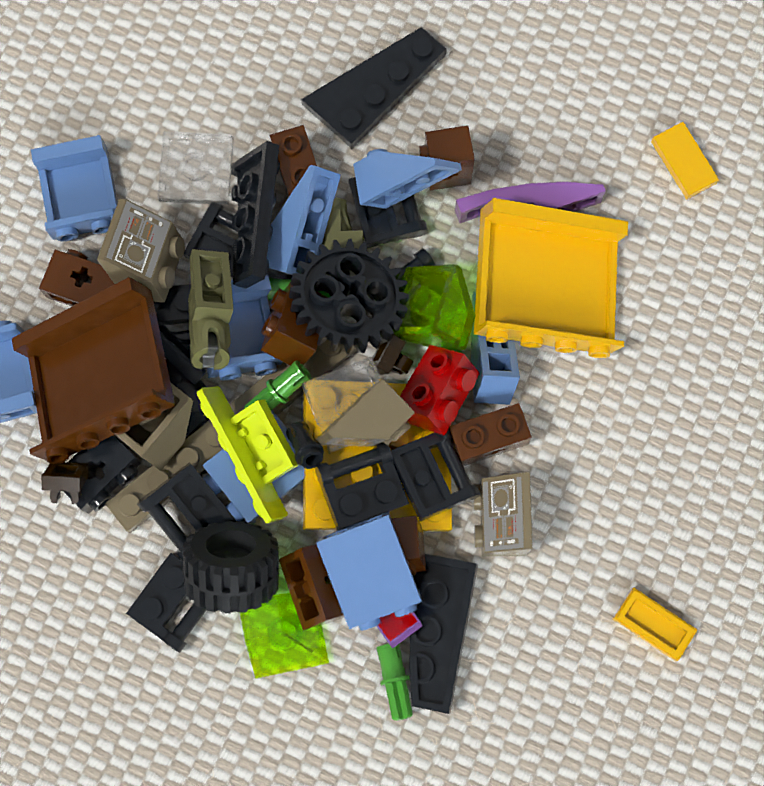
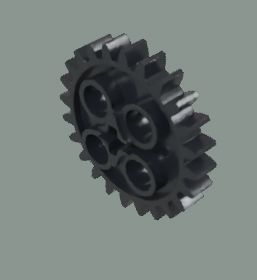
(348, 296)

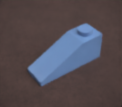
(391, 177)
(302, 219)
(497, 368)

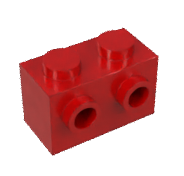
(439, 388)

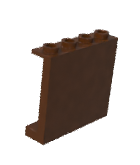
(96, 370)

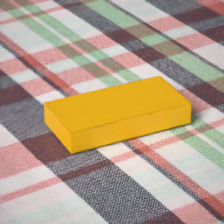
(684, 160)
(655, 624)

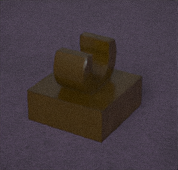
(389, 357)
(65, 477)

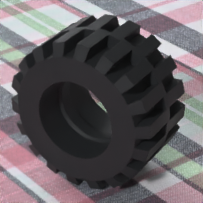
(231, 567)

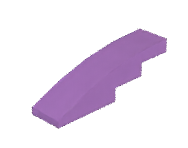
(557, 195)

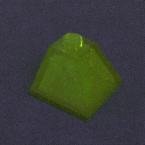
(437, 307)
(278, 641)

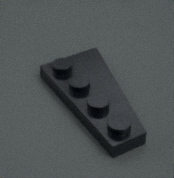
(371, 89)
(255, 199)
(439, 643)

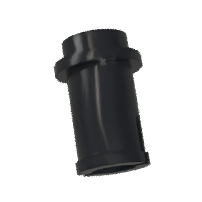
(307, 450)

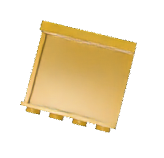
(547, 277)

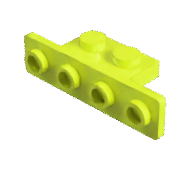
(254, 446)

